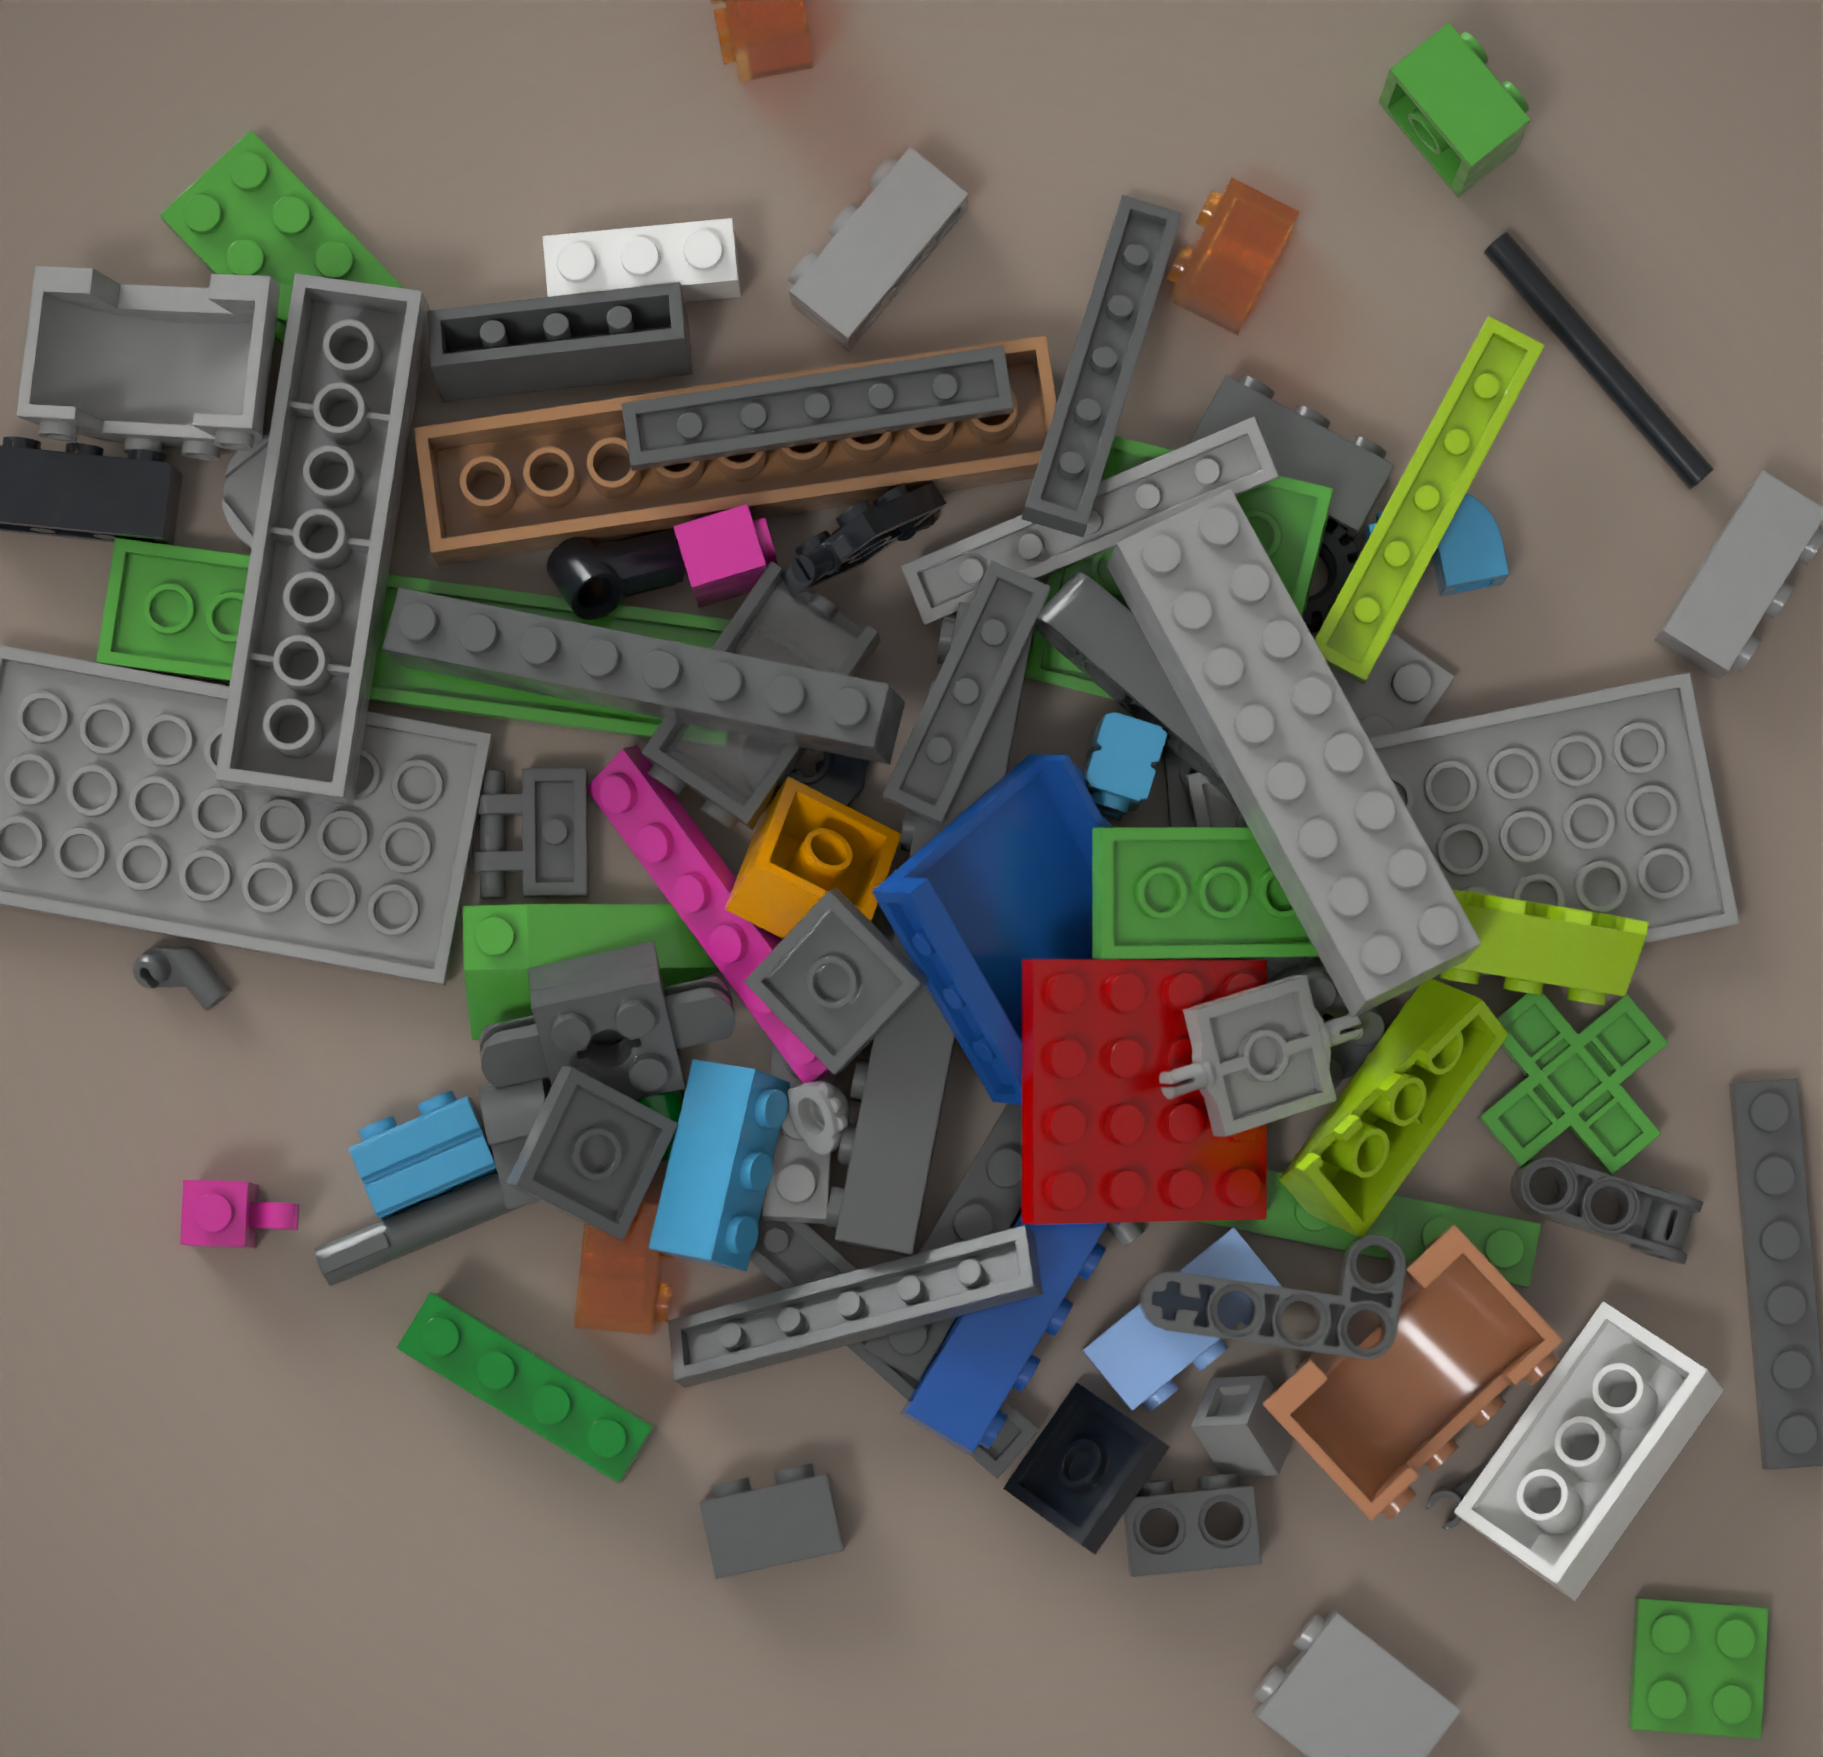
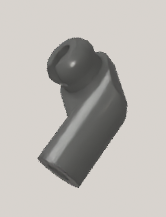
(180, 968)

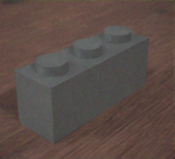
(1305, 448)

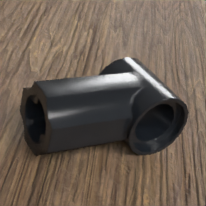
(599, 577)

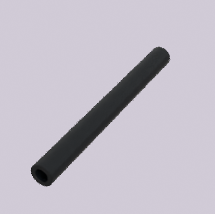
(1598, 360)

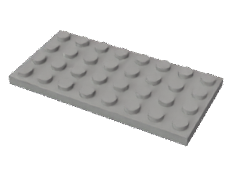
(1561, 805)
(125, 826)

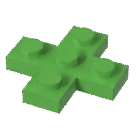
(1574, 1081)

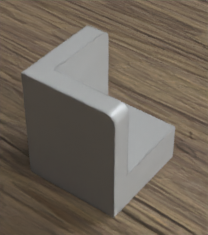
(1239, 1429)

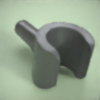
(1456, 1493)

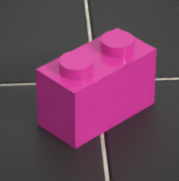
(725, 553)

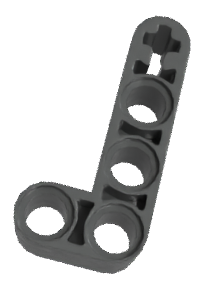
(1270, 1302)

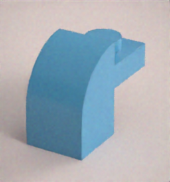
(1469, 552)

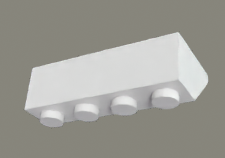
(1589, 1450)

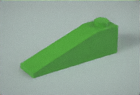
(510, 939)

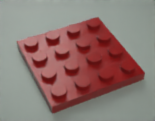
(1093, 1109)

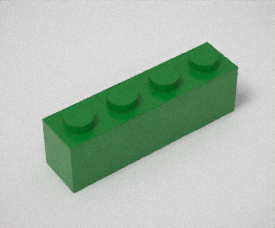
(526, 1387)

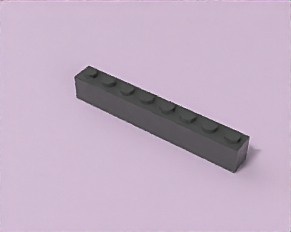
(645, 675)

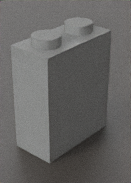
(1351, 1697)

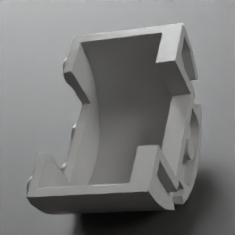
(149, 361)

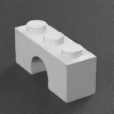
(692, 253)

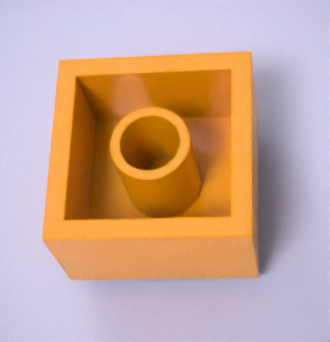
(802, 852)

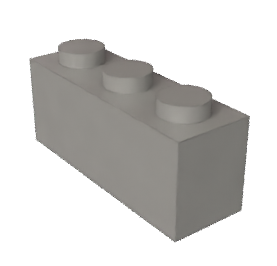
(877, 247)
(1743, 577)

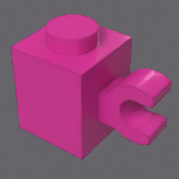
(230, 1214)

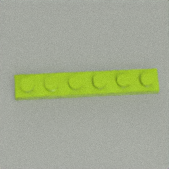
(1426, 498)

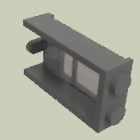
(741, 771)

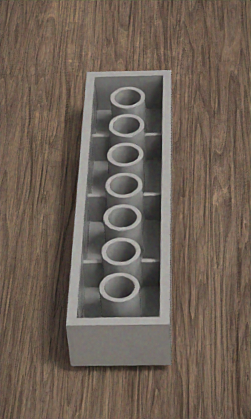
(323, 540)
(1292, 753)

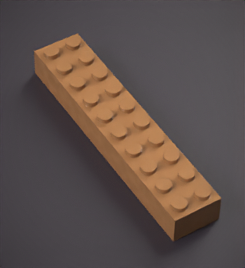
(567, 470)

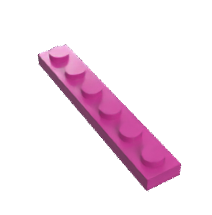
(696, 886)

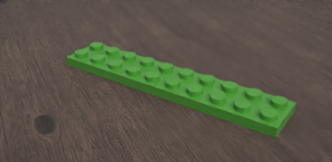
(182, 613)

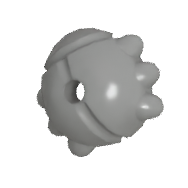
(819, 1115)

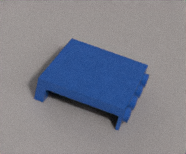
(994, 891)

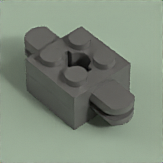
(600, 1002)

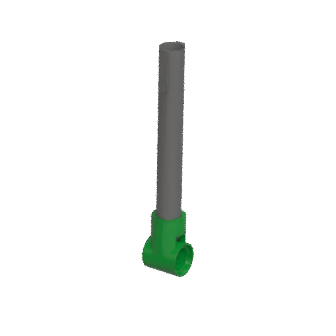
(438, 1217)

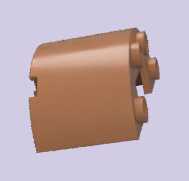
(1453, 1353)

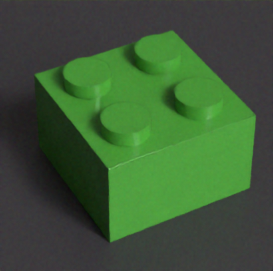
(1455, 108)

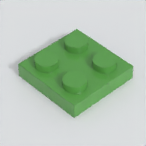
(1698, 1668)

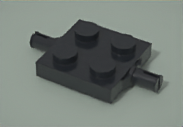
(862, 535)

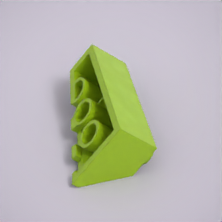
(1550, 945)
(1394, 1107)

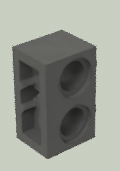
(1192, 1545)

